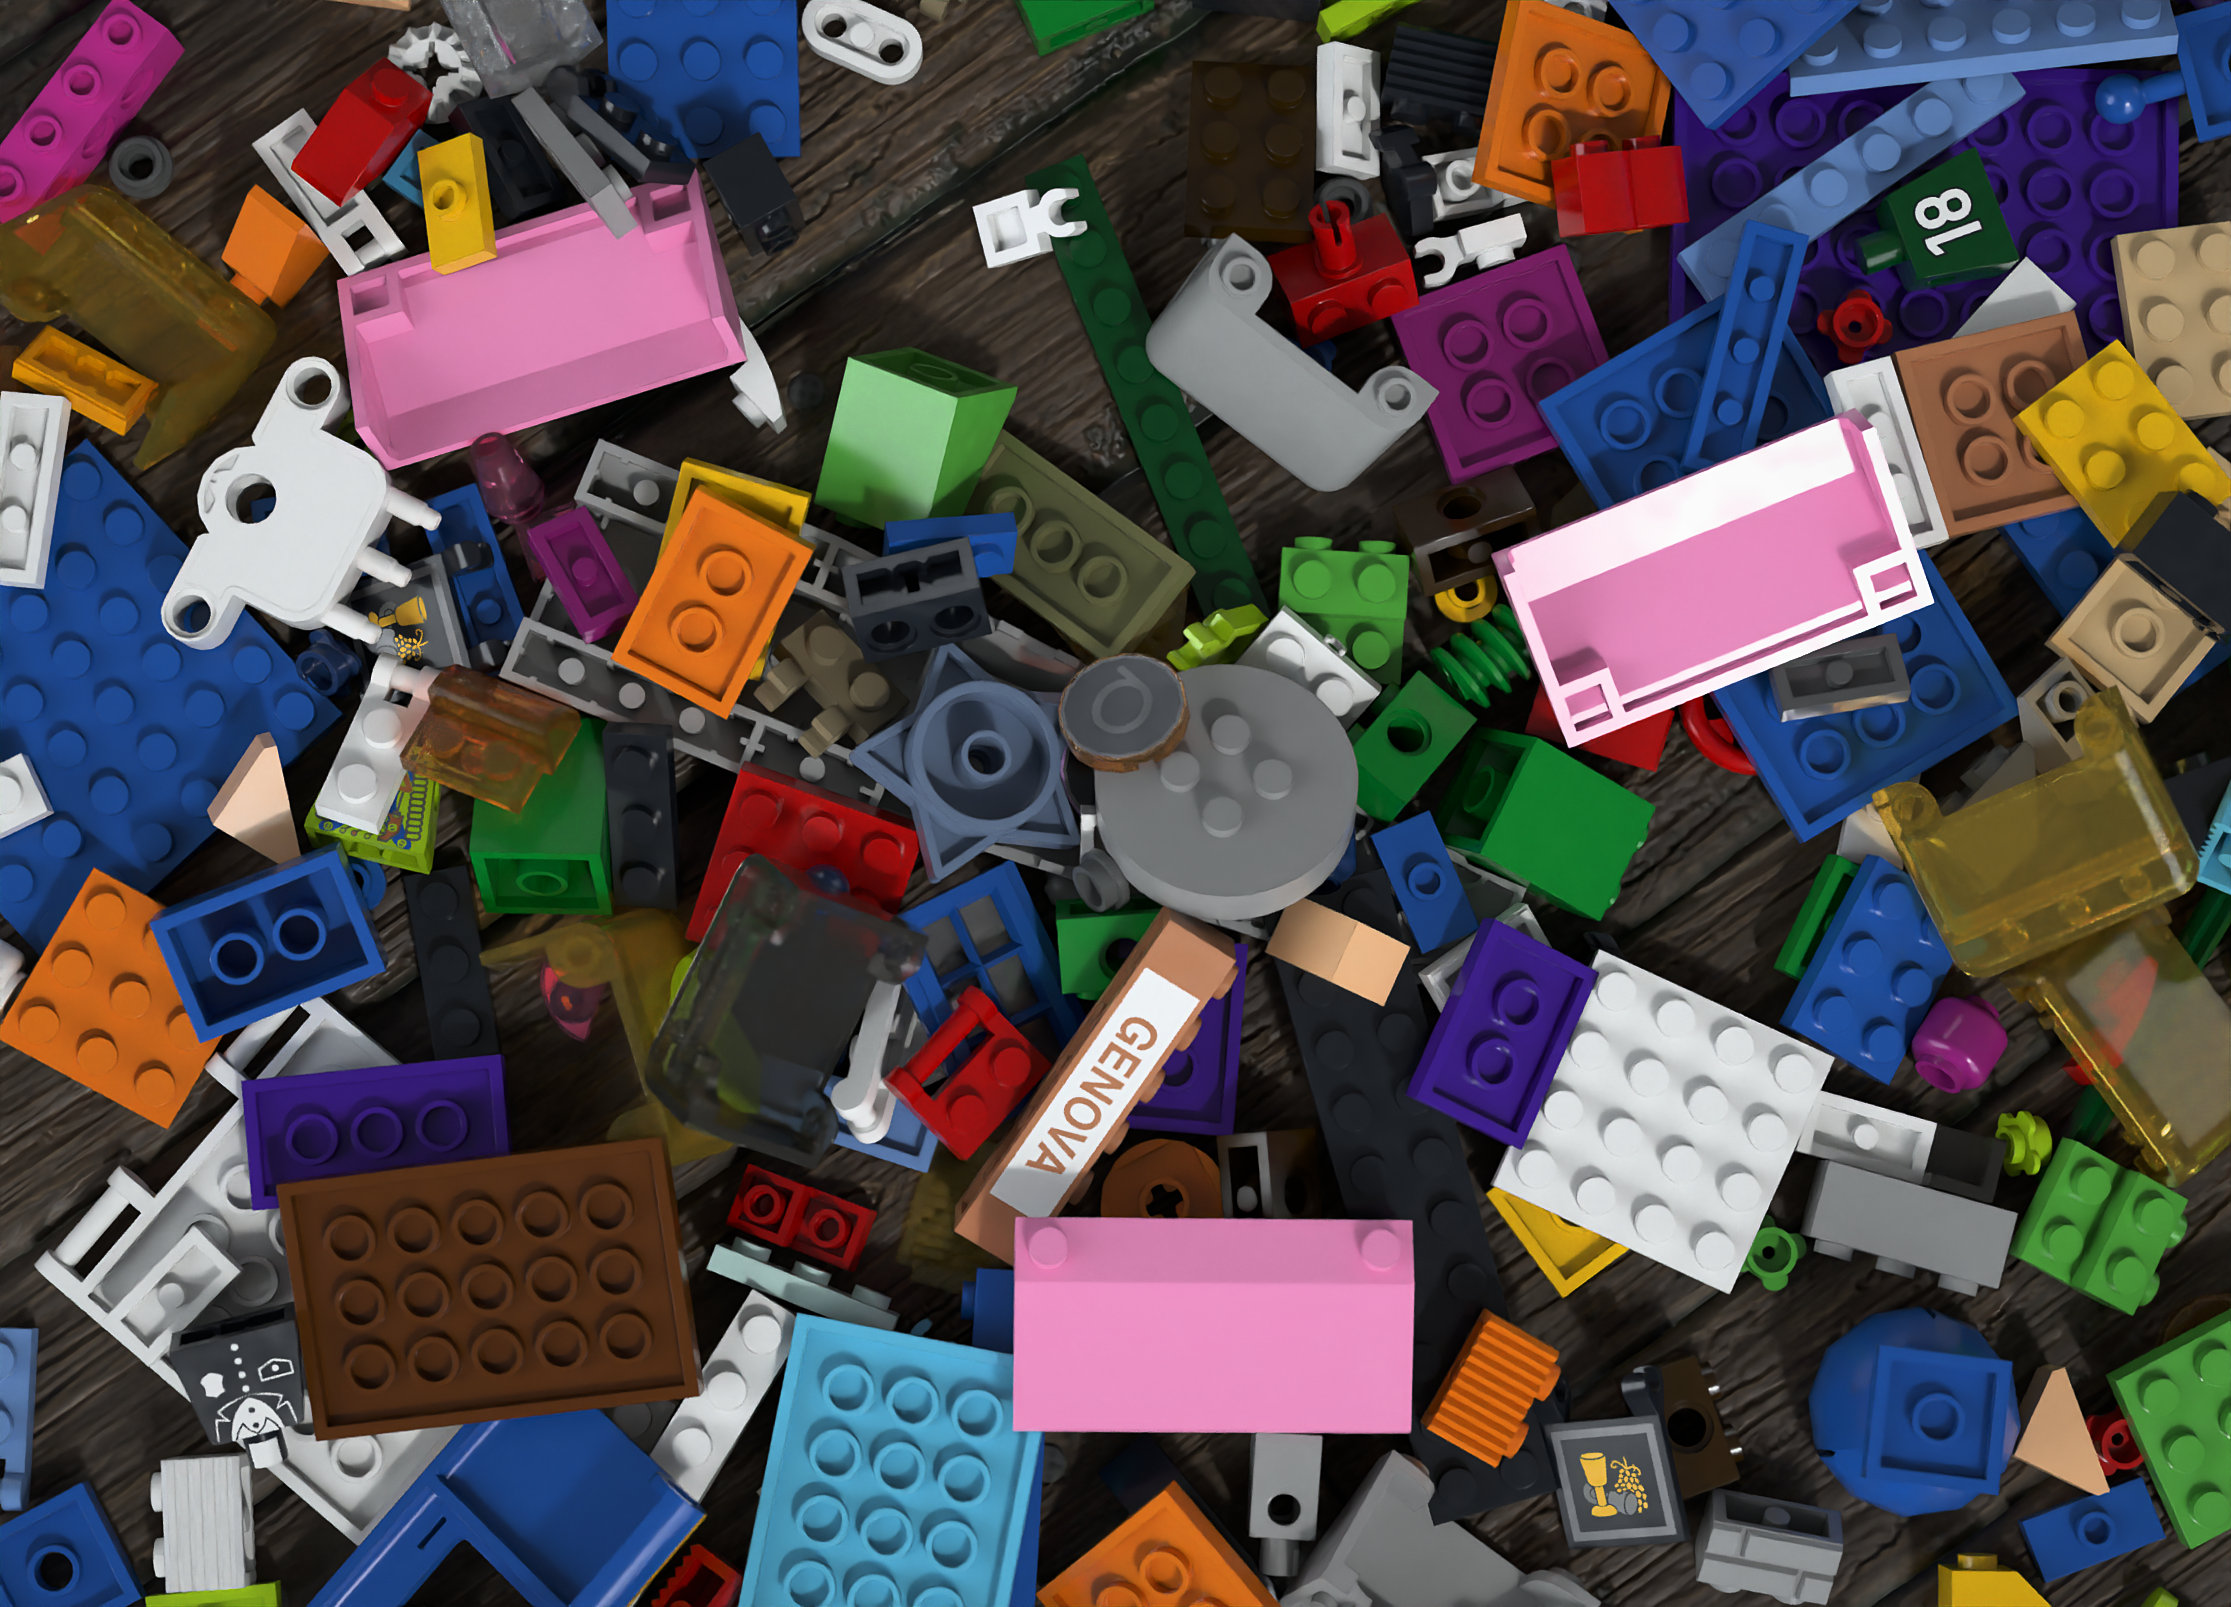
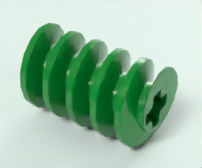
(1485, 659)

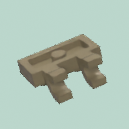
(834, 672)

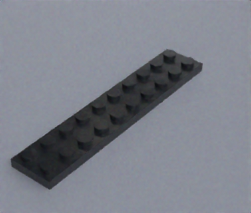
(1407, 1164)

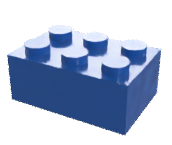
(269, 941)

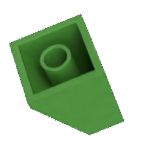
(909, 437)

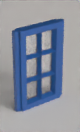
(991, 939)

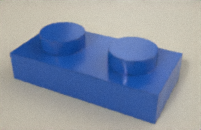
(990, 536)

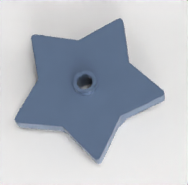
(951, 803)

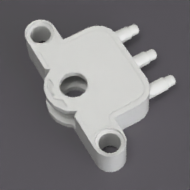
(316, 539)

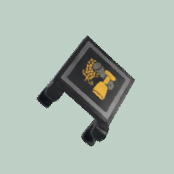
(425, 617)
(1615, 1470)

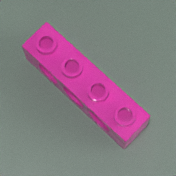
(84, 107)

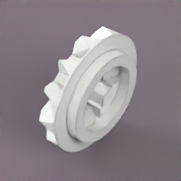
(458, 87)

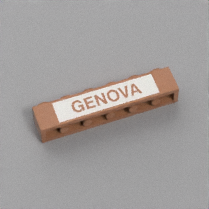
(1099, 1080)

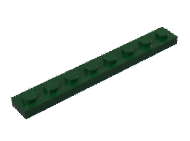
(1146, 399)

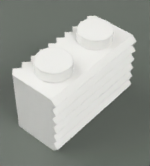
(205, 1522)

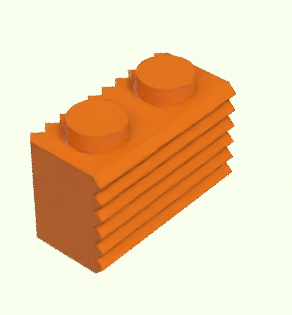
(1492, 1389)

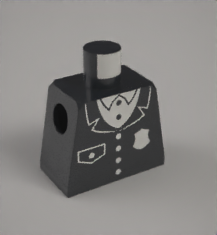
(245, 1379)

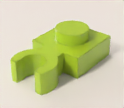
(1219, 637)

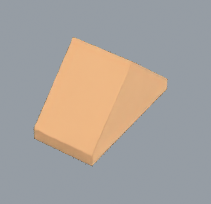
(256, 803)
(1338, 949)
(2055, 1432)

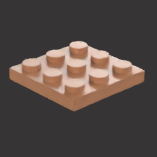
(1963, 412)

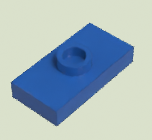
(1424, 882)
(2091, 1529)

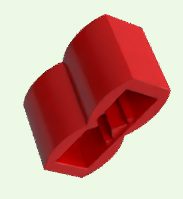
(1619, 189)

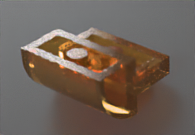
(488, 737)

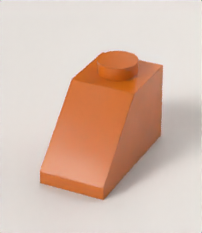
(271, 250)

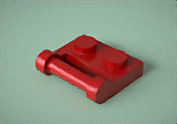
(982, 1086)

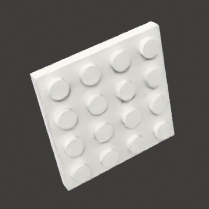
(1667, 1123)

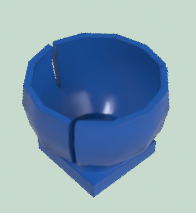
(1914, 1412)

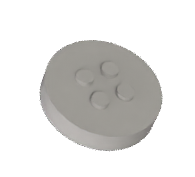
(1243, 806)

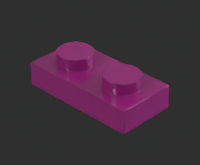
(584, 573)

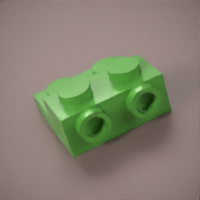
(1352, 597)
(2100, 1227)

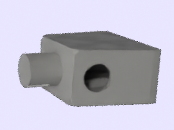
(1283, 1466)

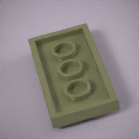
(1076, 554)

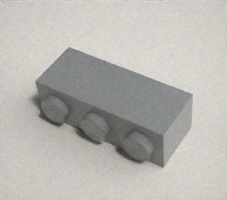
(1907, 1227)

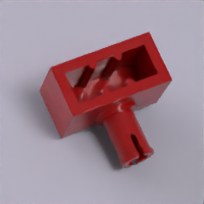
(1343, 276)

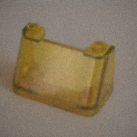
(2143, 1035)

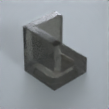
(1964, 1164)

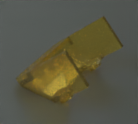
(142, 300)
(639, 959)

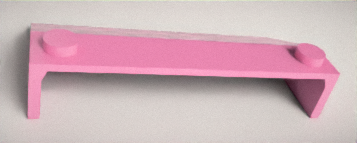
(540, 328)
(1714, 577)
(1213, 1325)

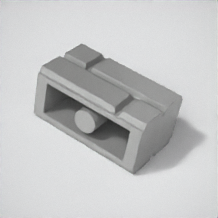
(1768, 1547)

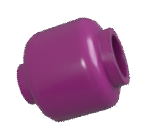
(1959, 1043)

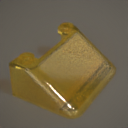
(2050, 852)

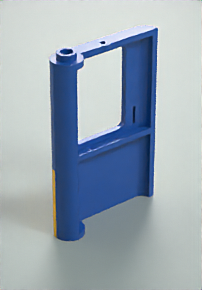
(546, 1499)

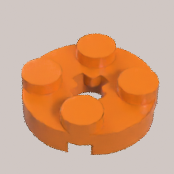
(1165, 1163)

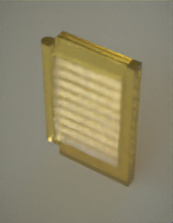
(929, 1239)

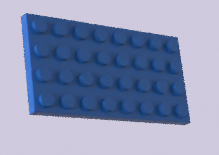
(1628, 435)

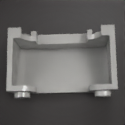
(1266, 384)
(1393, 1556)

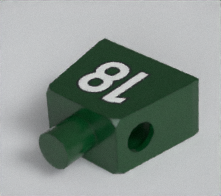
(1940, 229)

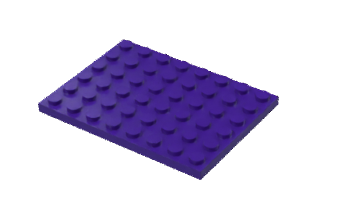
(2052, 163)

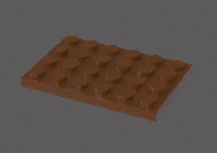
(491, 1287)

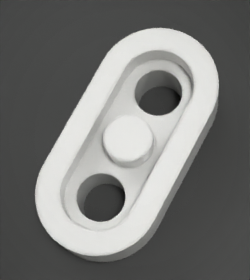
(864, 39)

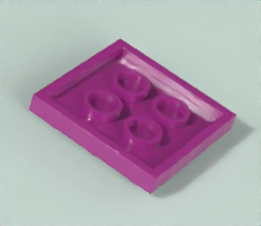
(1496, 353)

